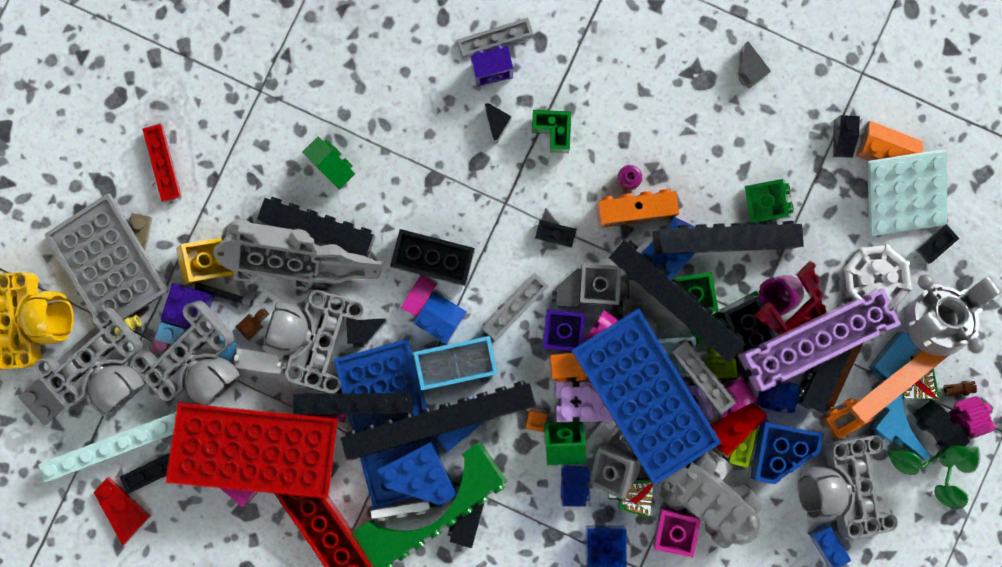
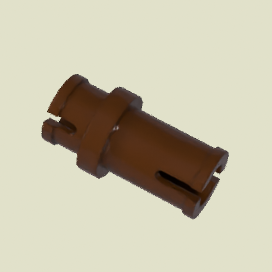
(960, 388)

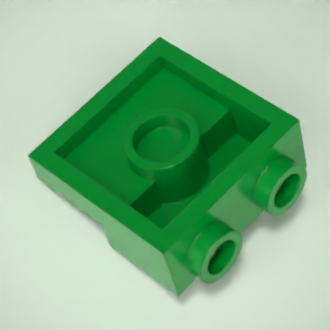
(769, 201)

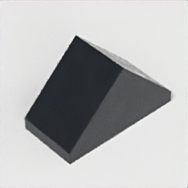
(497, 121)

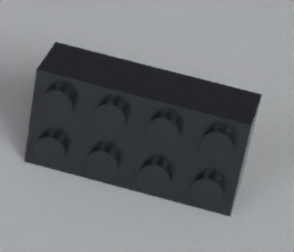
(432, 257)
(742, 320)

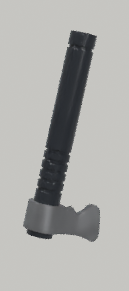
(246, 301)

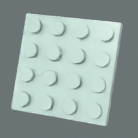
(907, 192)

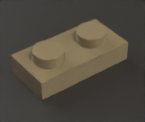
(141, 227)

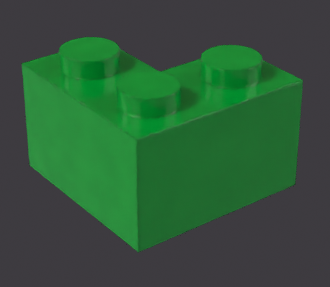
(557, 125)
(327, 160)

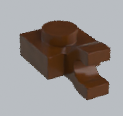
(251, 324)

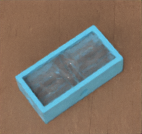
(455, 363)

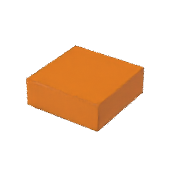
(536, 420)

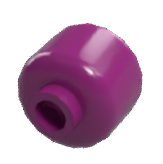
(629, 171)

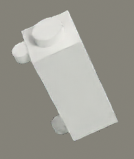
(260, 361)

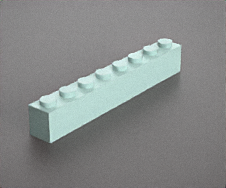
(108, 448)

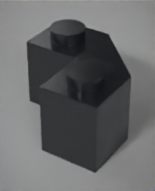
(935, 421)

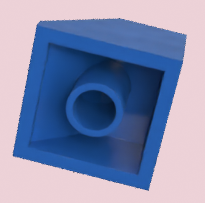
(440, 317)

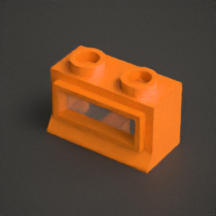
(841, 420)

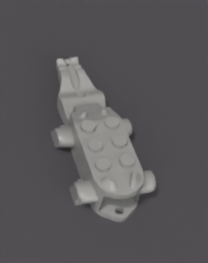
(288, 255)
(727, 511)

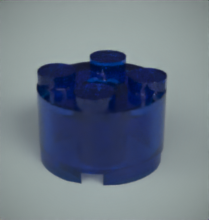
(779, 397)

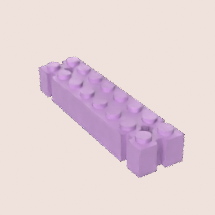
(819, 339)
(593, 409)

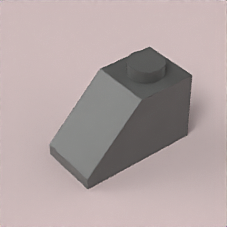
(751, 66)
(568, 292)

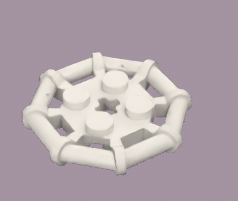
(881, 267)

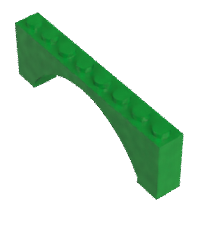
(479, 480)

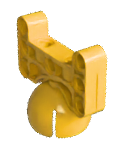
(30, 319)

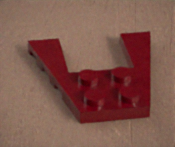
(810, 310)

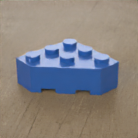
(782, 451)
(420, 475)

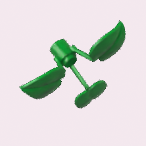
(964, 458)

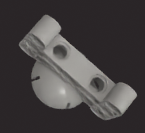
(291, 332)
(202, 370)
(106, 376)
(839, 490)

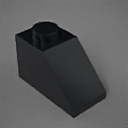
(845, 135)
(363, 330)

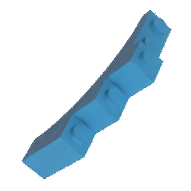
(892, 420)

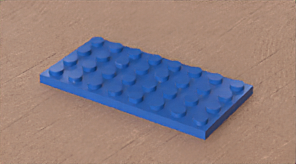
(382, 370)
(646, 396)

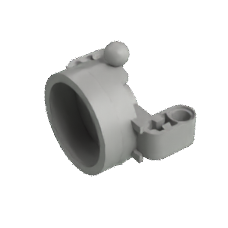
(931, 332)

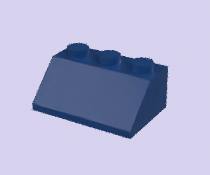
(670, 262)

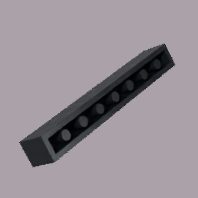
(727, 239)
(674, 299)

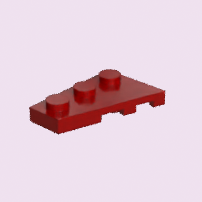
(737, 427)
(121, 510)

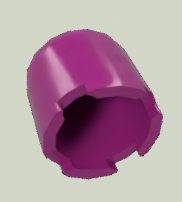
(783, 292)

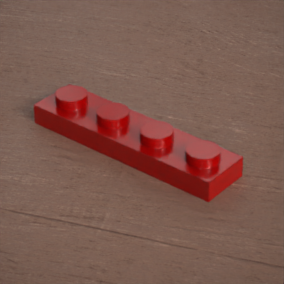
(161, 162)

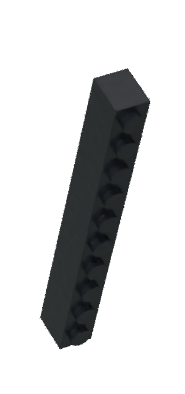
(438, 421)

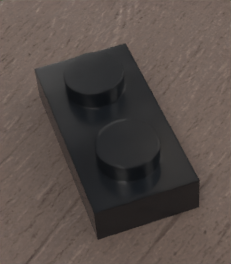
(555, 233)
(937, 244)

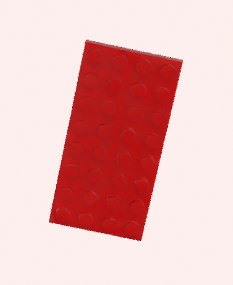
(252, 450)

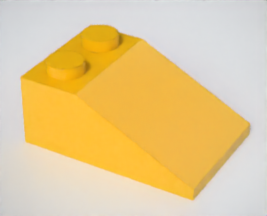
(199, 263)

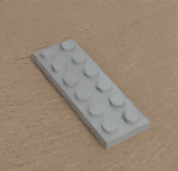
(38, 396)

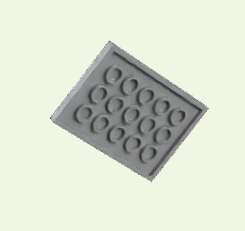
(106, 260)

